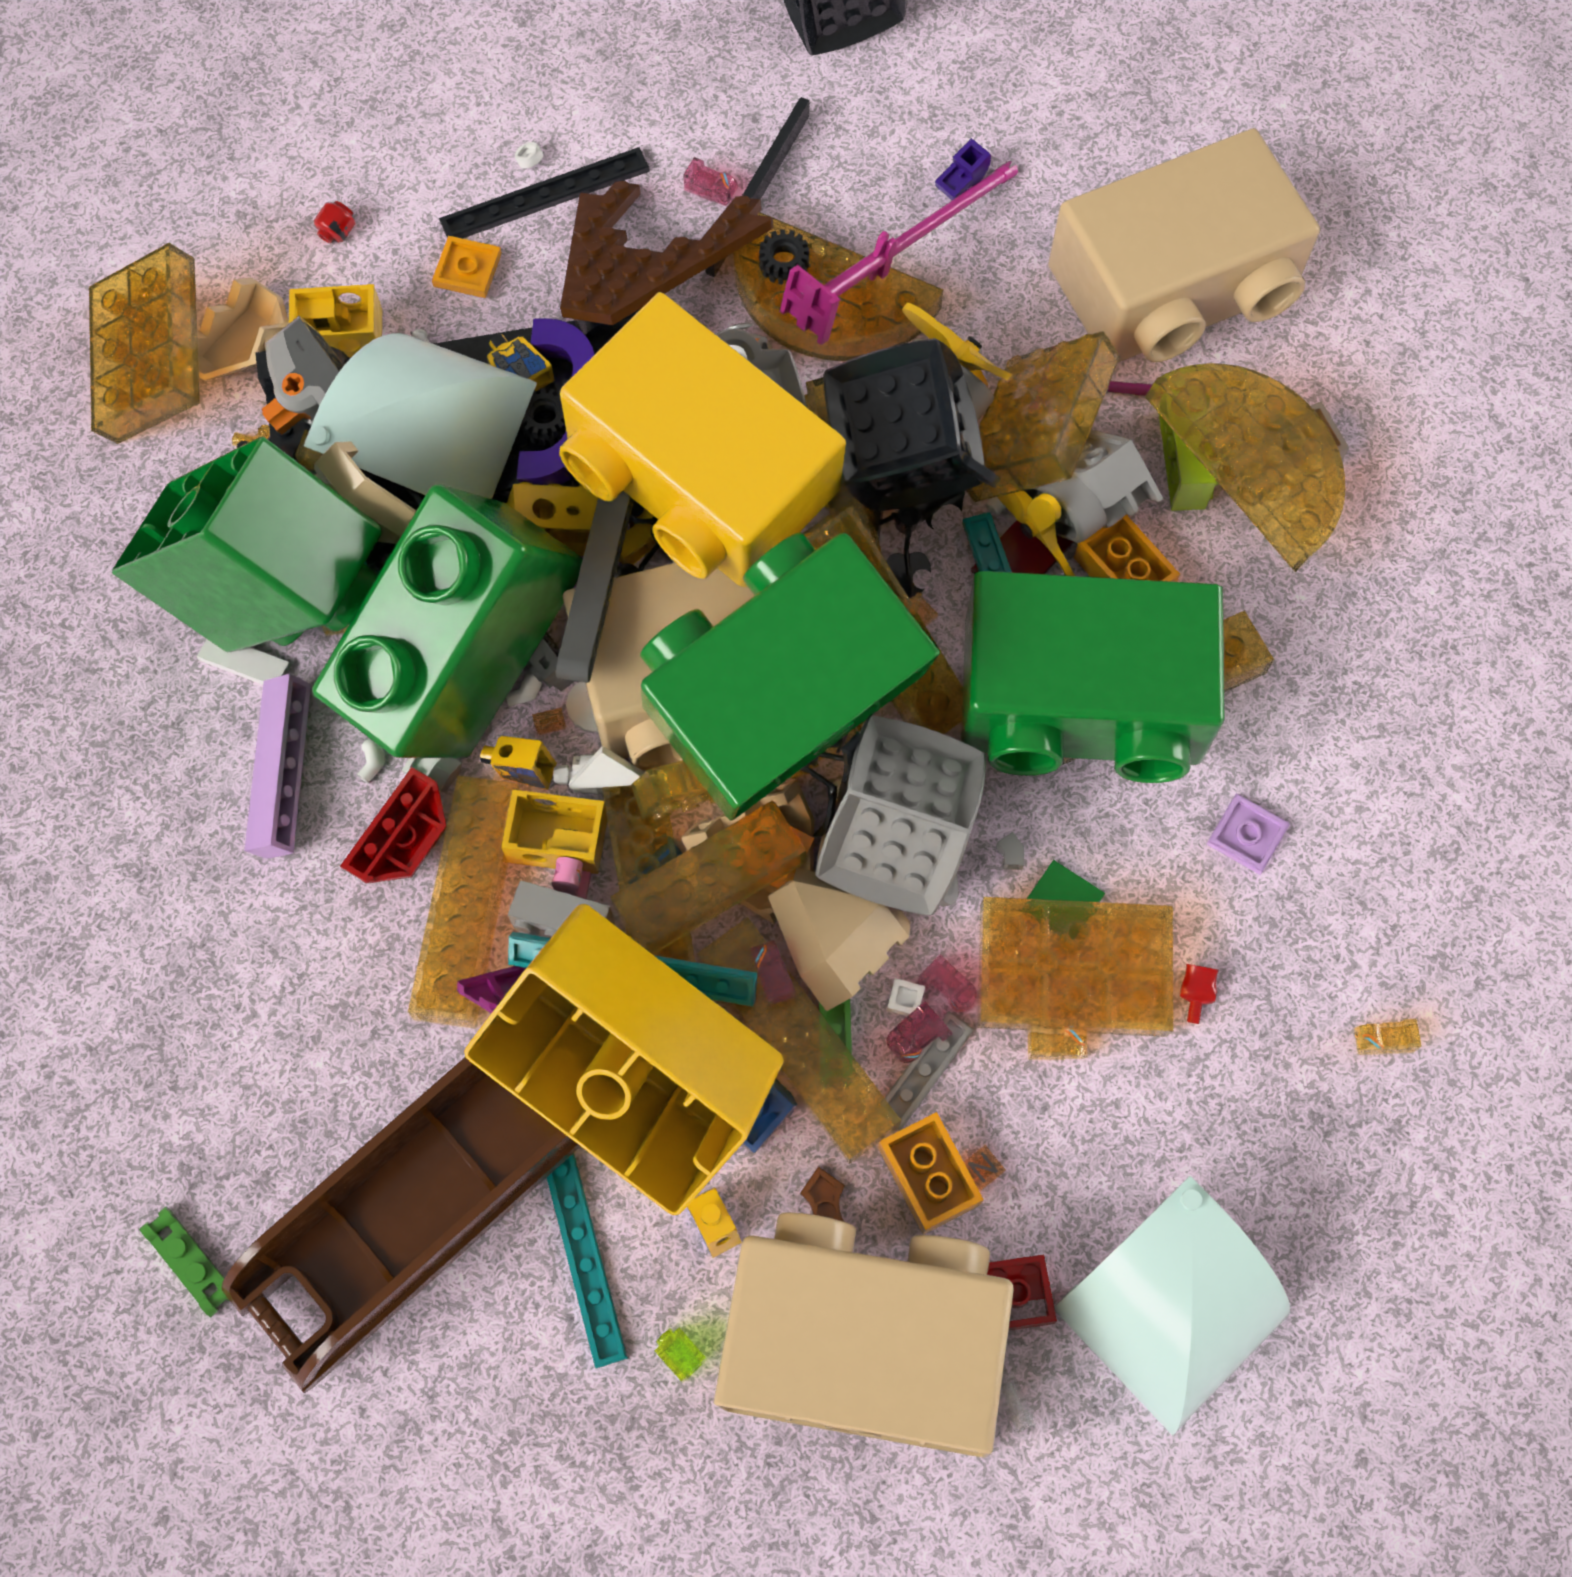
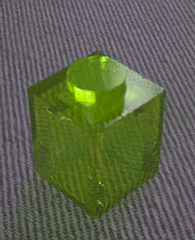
(679, 1353)

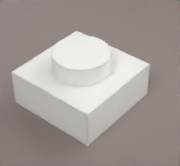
(905, 997)

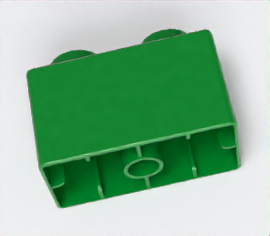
(252, 550)
(447, 626)
(782, 670)
(1093, 673)

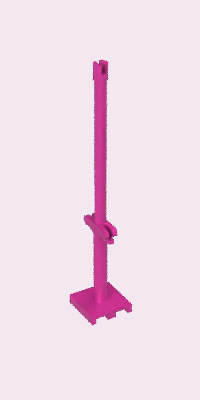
(817, 304)

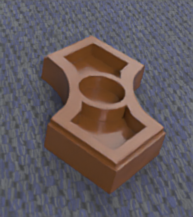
(823, 1194)

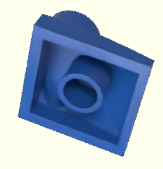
(776, 1108)

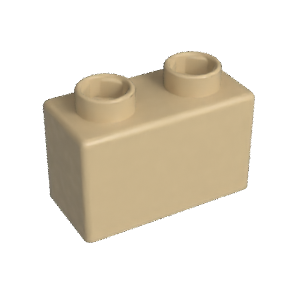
(1184, 247)
(636, 612)
(867, 1338)

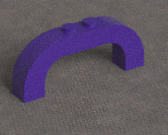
(553, 340)

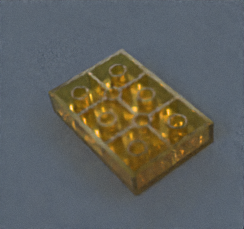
(143, 344)
(1044, 414)
(1076, 966)

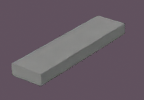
(926, 1069)

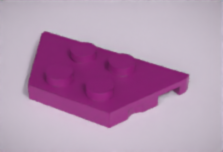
(489, 988)

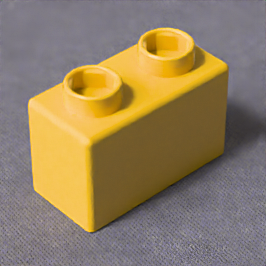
(697, 442)
(627, 1059)

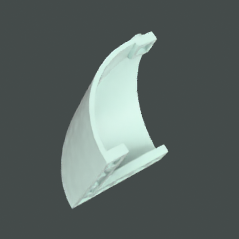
(423, 415)
(1178, 1305)

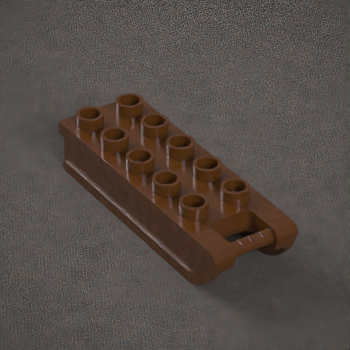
(396, 1215)

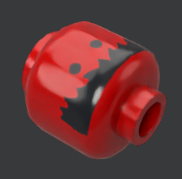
(334, 222)

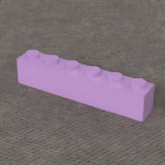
(278, 767)

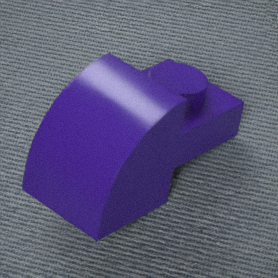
(967, 170)

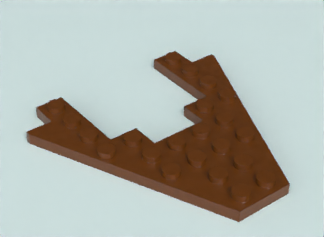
(613, 281)

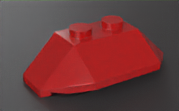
(400, 832)

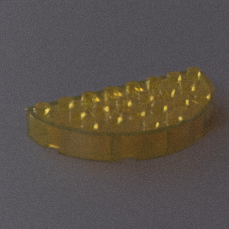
(867, 313)
(1261, 449)

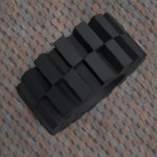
(782, 243)
(546, 431)

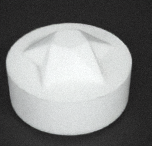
(528, 155)

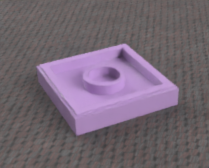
(1248, 833)

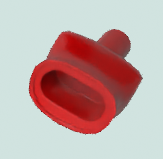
(1198, 989)

